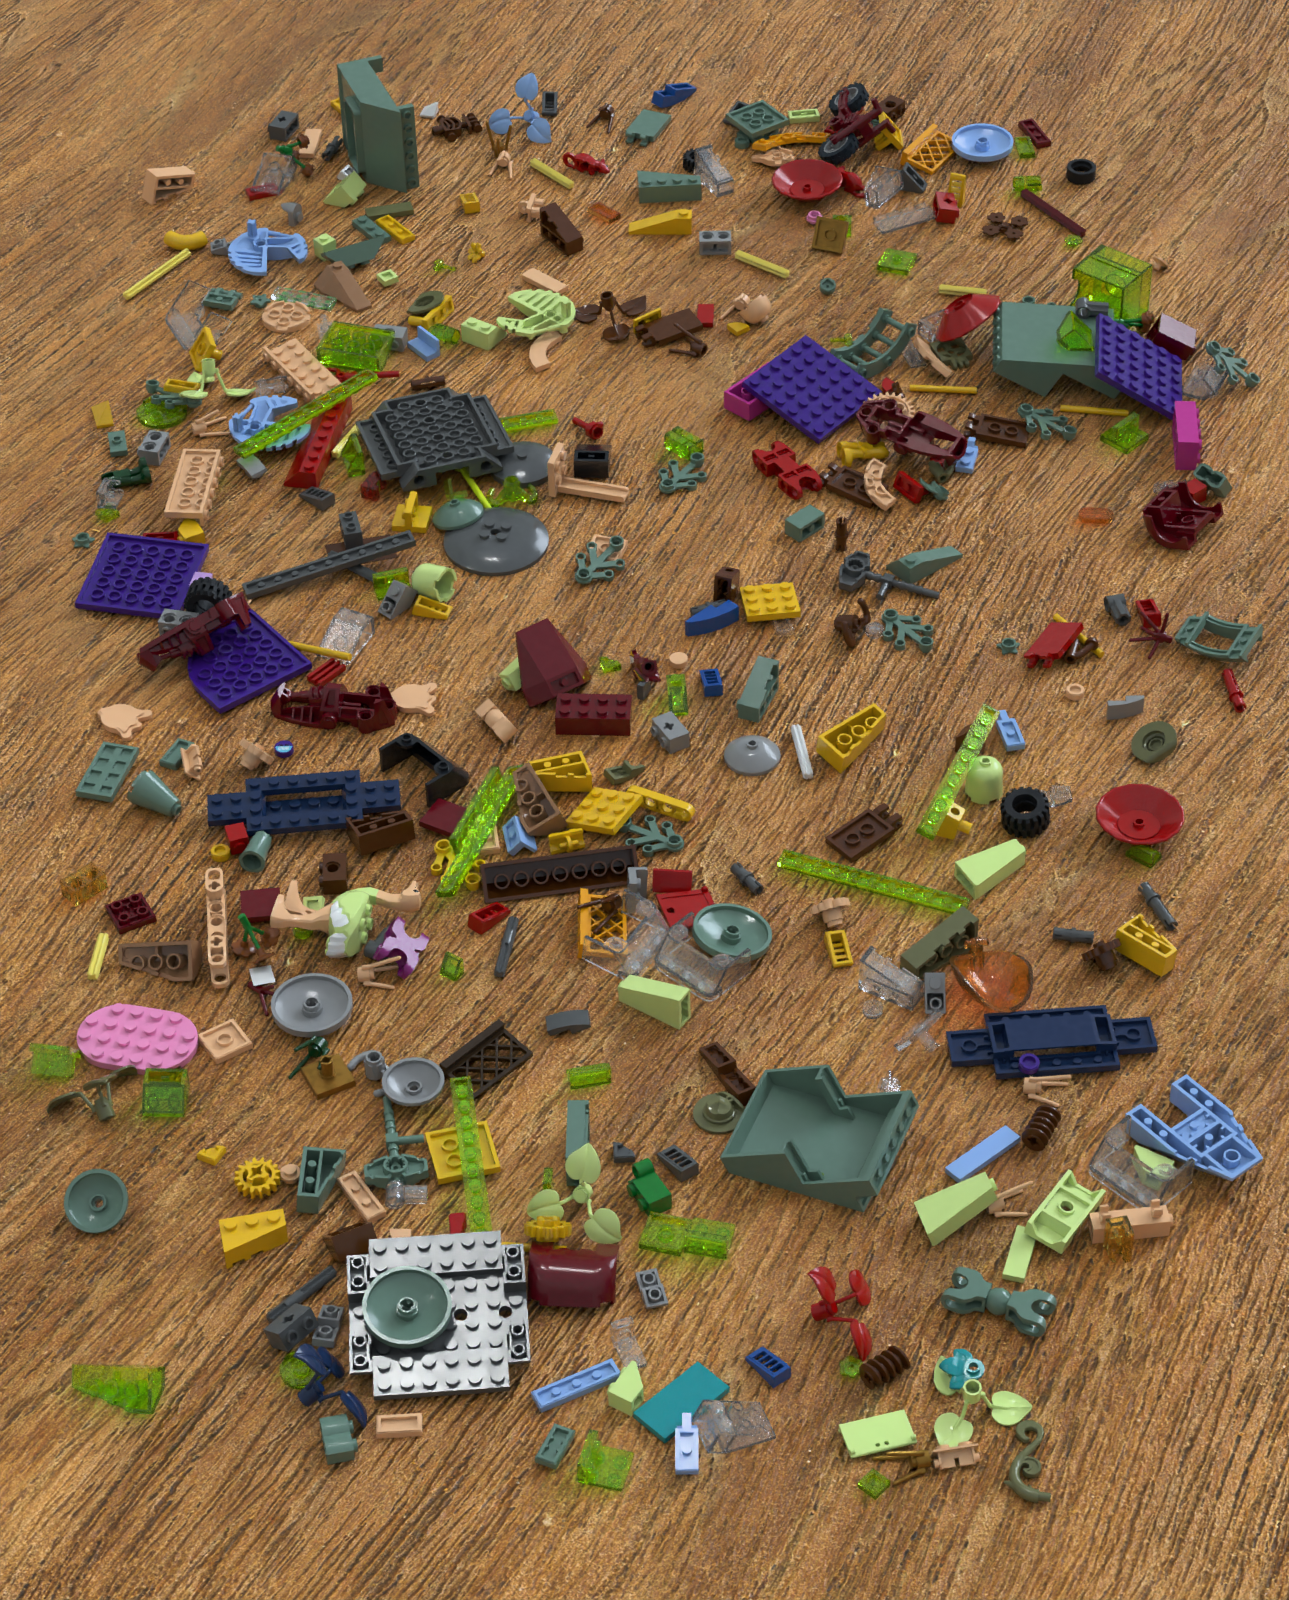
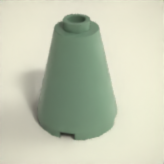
(153, 794)

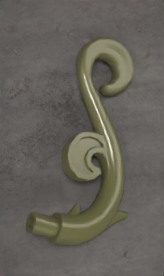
(1024, 1460)

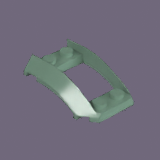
(1242, 634)

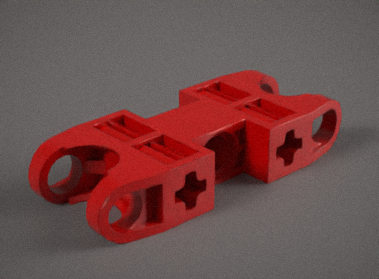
(790, 475)

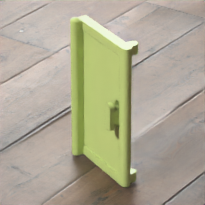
(872, 1434)

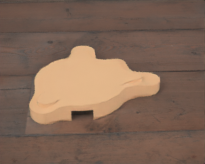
(775, 157)
(416, 698)
(123, 719)

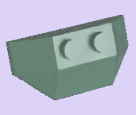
(356, 253)

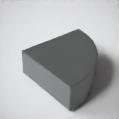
(643, 689)
(622, 1153)

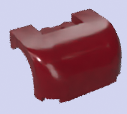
(1177, 518)
(572, 1276)

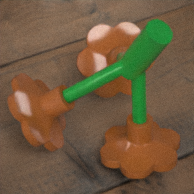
(245, 948)

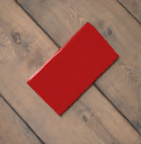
(671, 880)

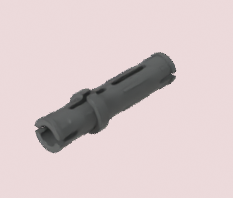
(1154, 901)

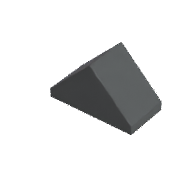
(912, 180)

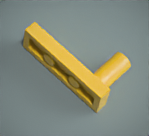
(435, 316)

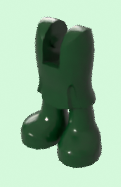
(130, 477)

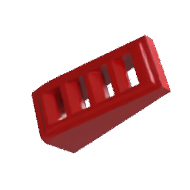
(1151, 611)
(486, 917)
(457, 1223)

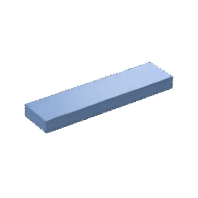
(982, 1154)
(575, 1385)

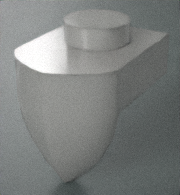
(294, 212)

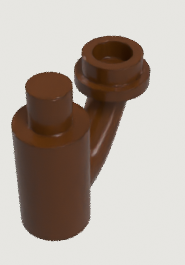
(1074, 652)

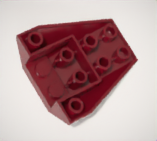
(547, 663)

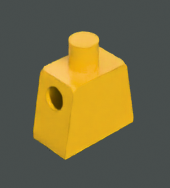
(954, 823)

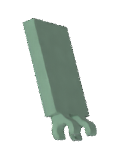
(647, 126)

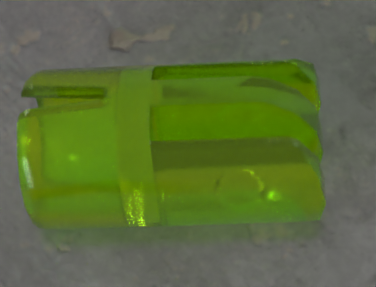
(1032, 183)
(445, 333)

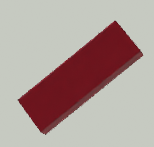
(1035, 133)

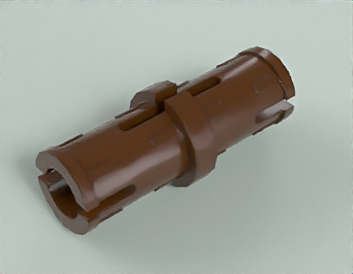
(416, 384)
(841, 534)

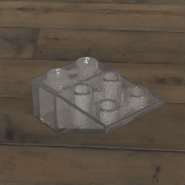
(731, 1425)

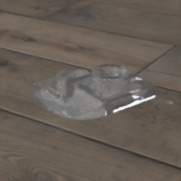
(1058, 795)

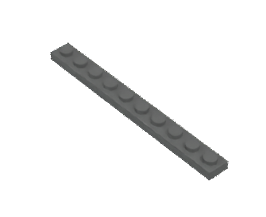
(328, 564)

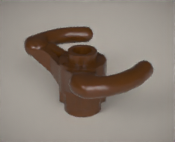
(850, 624)

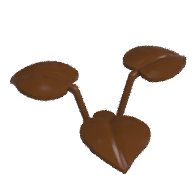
(620, 332)

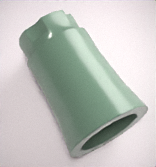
(255, 853)

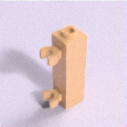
(1145, 1221)

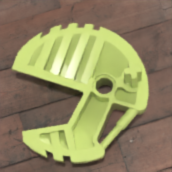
(544, 310)

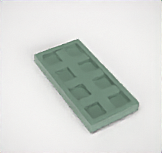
(107, 772)

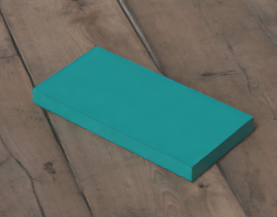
(682, 1395)

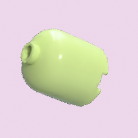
(434, 581)
(984, 780)

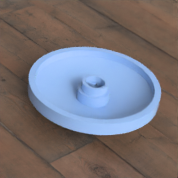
(982, 142)

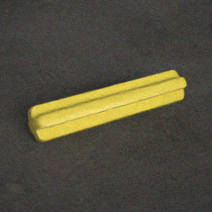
(960, 290)
(336, 452)
(98, 956)

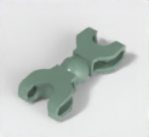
(1020, 1307)

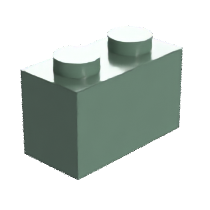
(804, 523)

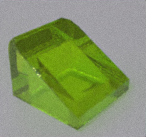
(452, 966)

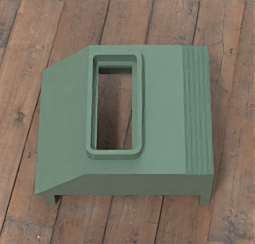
(374, 129)

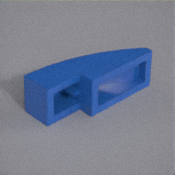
(672, 94)
(712, 619)

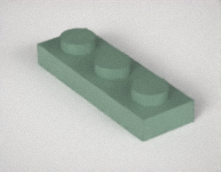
(370, 229)

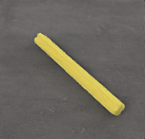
(159, 272)

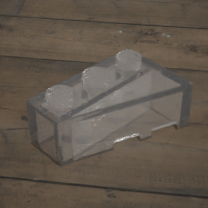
(711, 172)
(883, 186)
(889, 982)

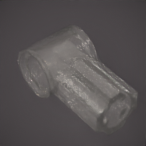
(399, 1194)

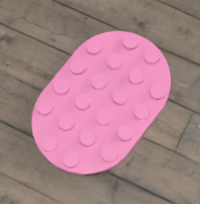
(137, 1037)

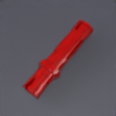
(1235, 694)

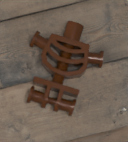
(452, 127)

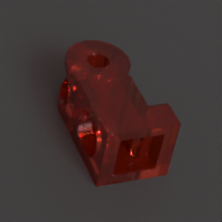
(373, 485)

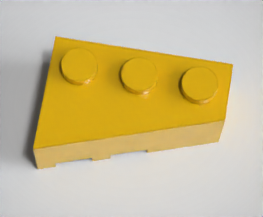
(564, 773)
(1146, 946)
(251, 1234)

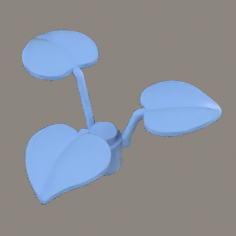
(539, 130)

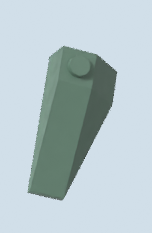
(923, 563)

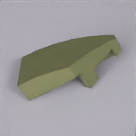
(621, 774)

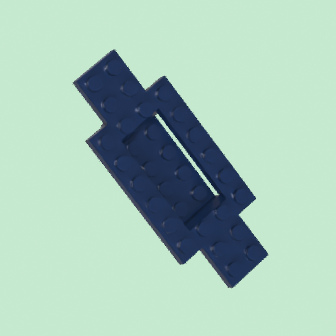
(304, 813)
(1052, 1030)

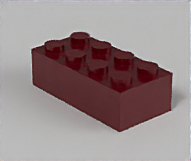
(593, 714)

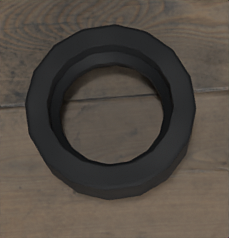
(1081, 177)

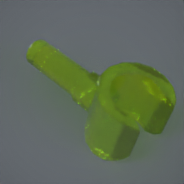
(439, 263)
(847, 339)

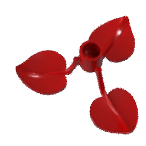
(827, 1307)

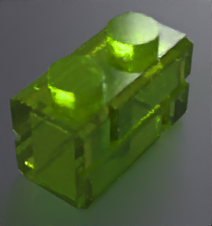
(682, 442)

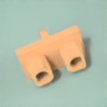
(531, 207)

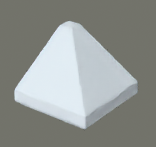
(430, 111)
(345, 172)

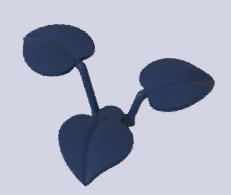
(318, 1361)

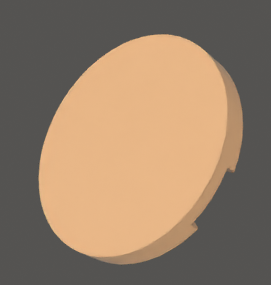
(286, 316)

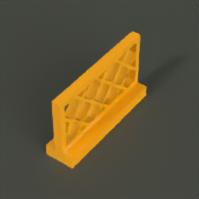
(922, 144)
(585, 920)

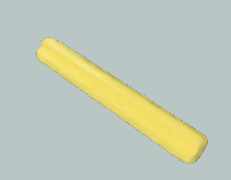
(551, 173)
(762, 264)

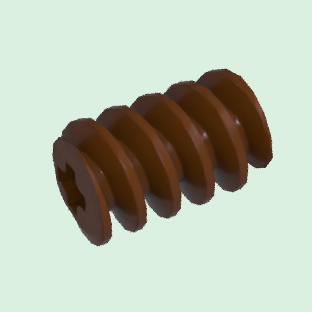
(1041, 1127)
(883, 1367)

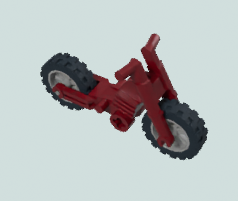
(845, 107)

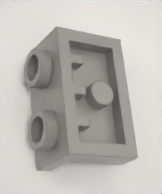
(637, 880)

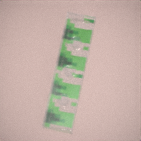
(309, 299)

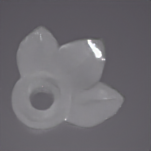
(1159, 486)

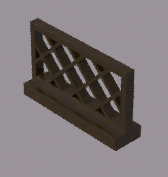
(476, 1046)

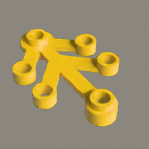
(444, 850)

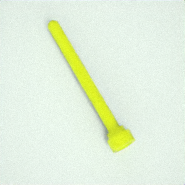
(474, 487)

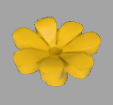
(475, 252)

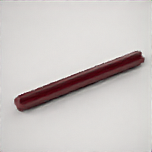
(1053, 213)

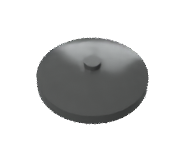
(526, 463)

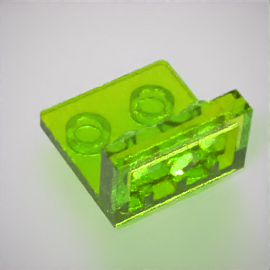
(709, 1238)
(603, 1465)

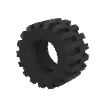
(205, 594)
(1025, 800)

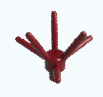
(1158, 635)

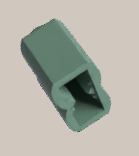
(1214, 480)
(337, 1438)

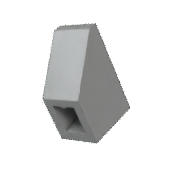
(397, 599)
(934, 992)

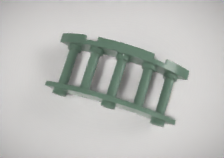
(864, 343)

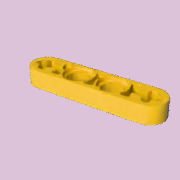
(680, 809)

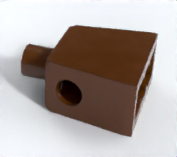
(726, 581)

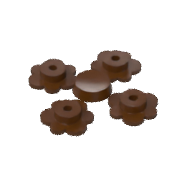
(1005, 227)

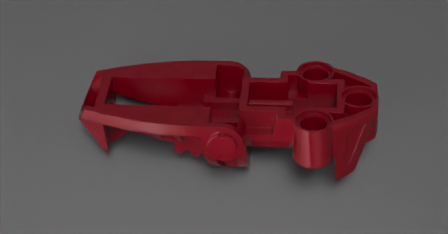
(909, 433)
(194, 633)
(334, 705)

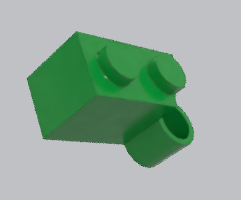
(648, 1188)

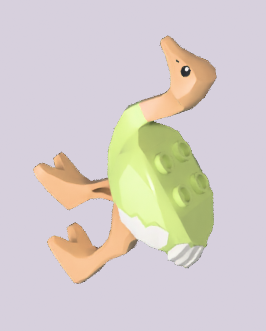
(345, 918)

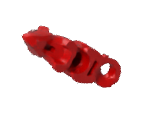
(585, 162)
(852, 183)

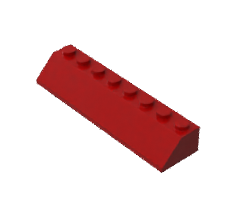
(317, 447)

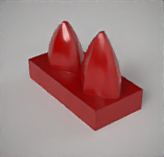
(909, 487)

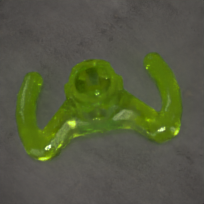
(511, 492)

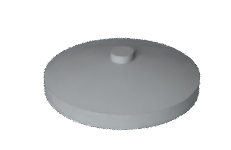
(311, 1005)

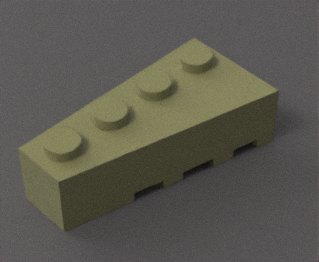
(941, 944)

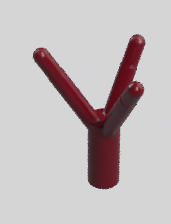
(262, 991)

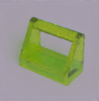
(353, 457)

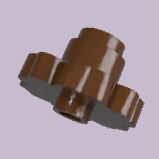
(1103, 954)

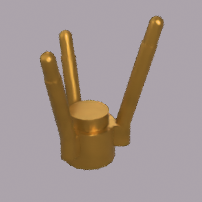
(498, 147)
(917, 1459)

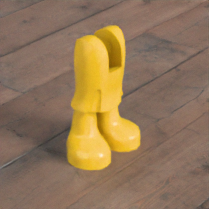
(851, 450)

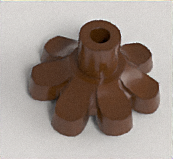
(897, 389)

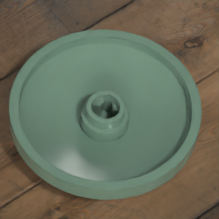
(731, 930)
(407, 1307)

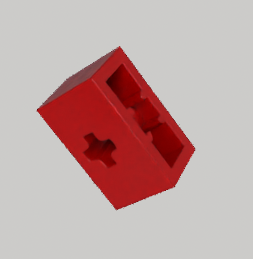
(945, 207)

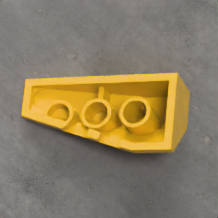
(669, 223)

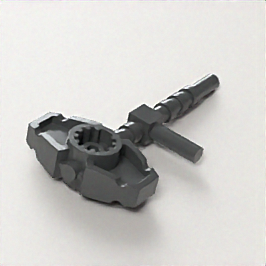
(857, 568)

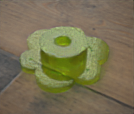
(1073, 240)
(850, 1366)

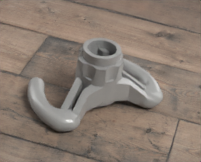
(374, 1067)

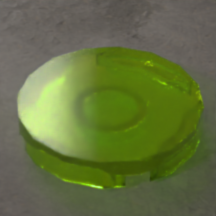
(295, 1372)

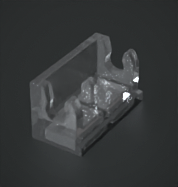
(107, 495)

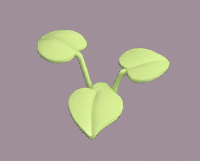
(207, 376)
(586, 1167)
(951, 1429)

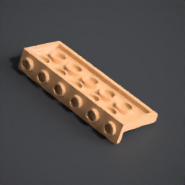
(301, 368)
(194, 484)

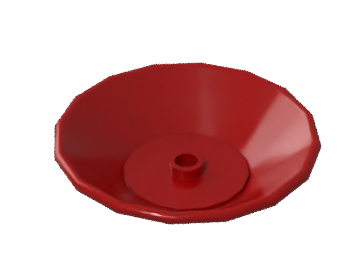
(807, 179)
(966, 315)
(1140, 814)

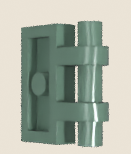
(222, 299)

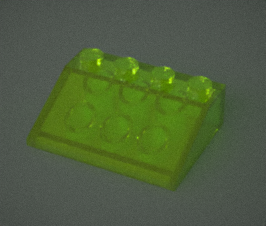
(355, 347)

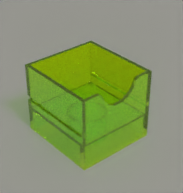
(1114, 279)

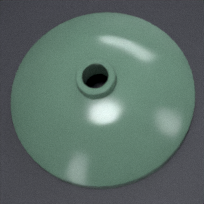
(458, 514)
(86, 1191)

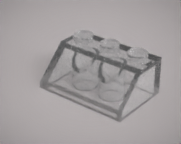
(1204, 381)

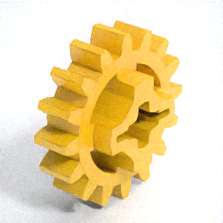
(257, 1178)
(547, 1229)

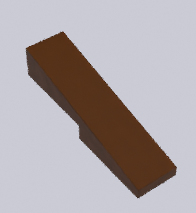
(727, 1072)

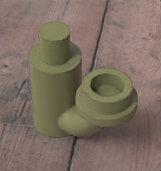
(939, 473)

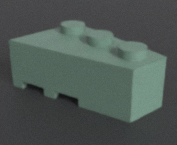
(318, 1176)

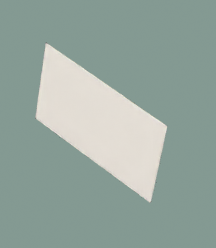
(262, 975)

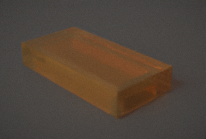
(604, 212)

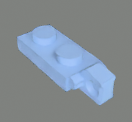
(967, 462)
(1009, 732)
(686, 1447)

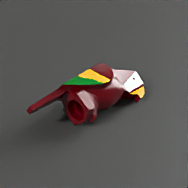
(644, 668)

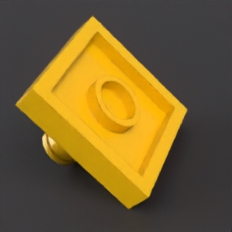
(204, 348)

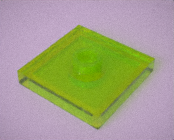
(897, 261)
(664, 1234)

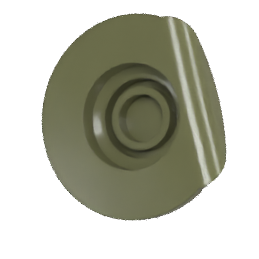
(426, 302)
(1154, 742)
(718, 1113)

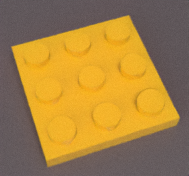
(770, 602)
(604, 811)
(446, 1157)

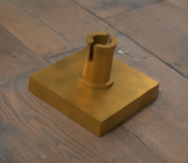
(830, 234)
(330, 1079)

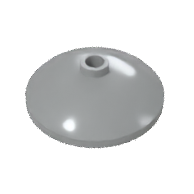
(752, 755)
(413, 1081)

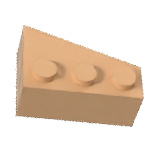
(166, 181)

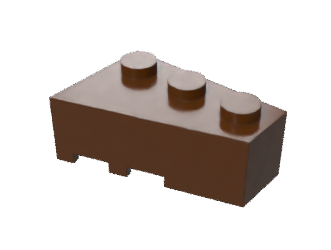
(560, 230)
(380, 832)

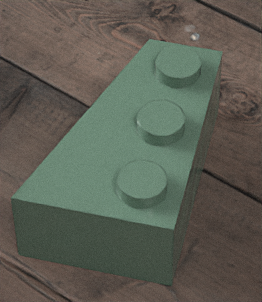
(759, 690)

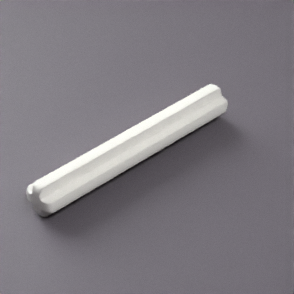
(802, 752)

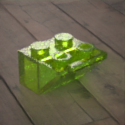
(165, 1092)

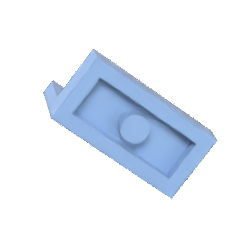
(425, 345)
(517, 837)

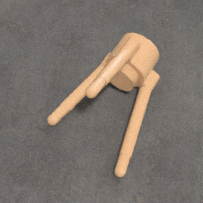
(503, 160)
(740, 303)
(199, 426)
(367, 972)
(1033, 1085)
(996, 1207)

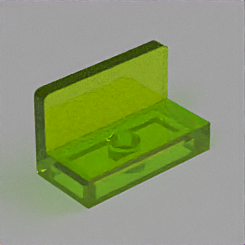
(450, 495)
(383, 580)
(589, 1076)

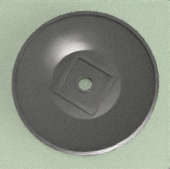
(516, 547)

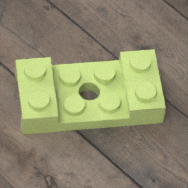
(1056, 1226)

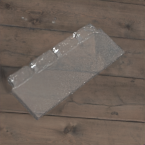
(905, 218)

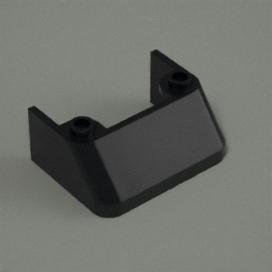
(449, 774)

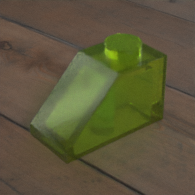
(677, 694)

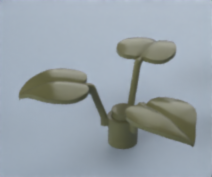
(103, 1105)

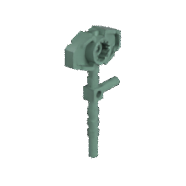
(401, 1168)

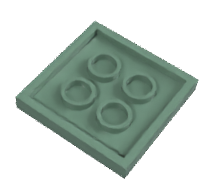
(757, 119)

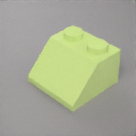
(346, 191)
(481, 333)

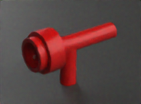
(592, 430)

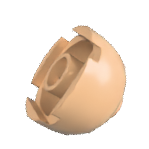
(757, 310)

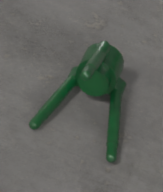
(317, 1047)

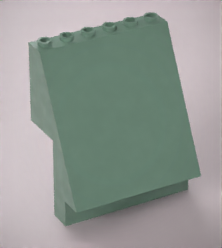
(1028, 349)
(808, 1126)

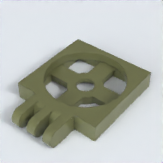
(952, 359)

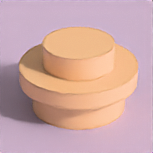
(290, 1173)

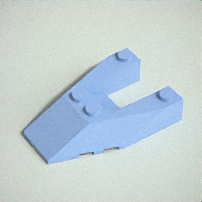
(1206, 1135)

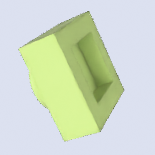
(387, 278)
(314, 902)

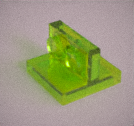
(1125, 434)
(53, 1059)

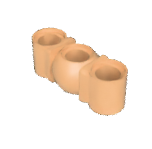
(496, 720)

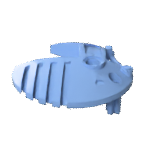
(253, 249)
(262, 416)

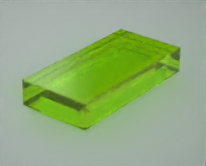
(1024, 147)

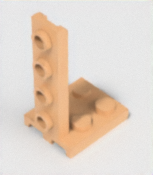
(559, 483)

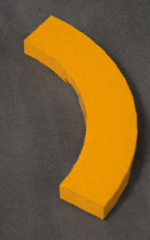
(787, 138)

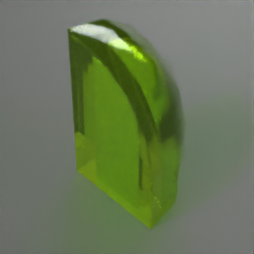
(1144, 854)

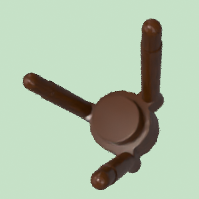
(606, 112)
(697, 346)
(609, 903)

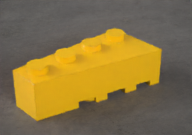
(851, 737)

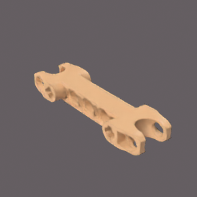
(217, 928)

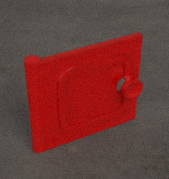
(683, 903)

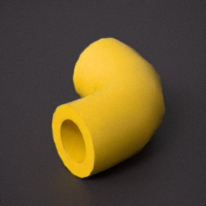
(182, 242)

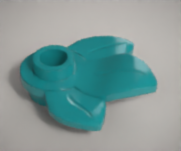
(960, 1369)

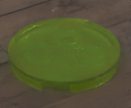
(158, 416)

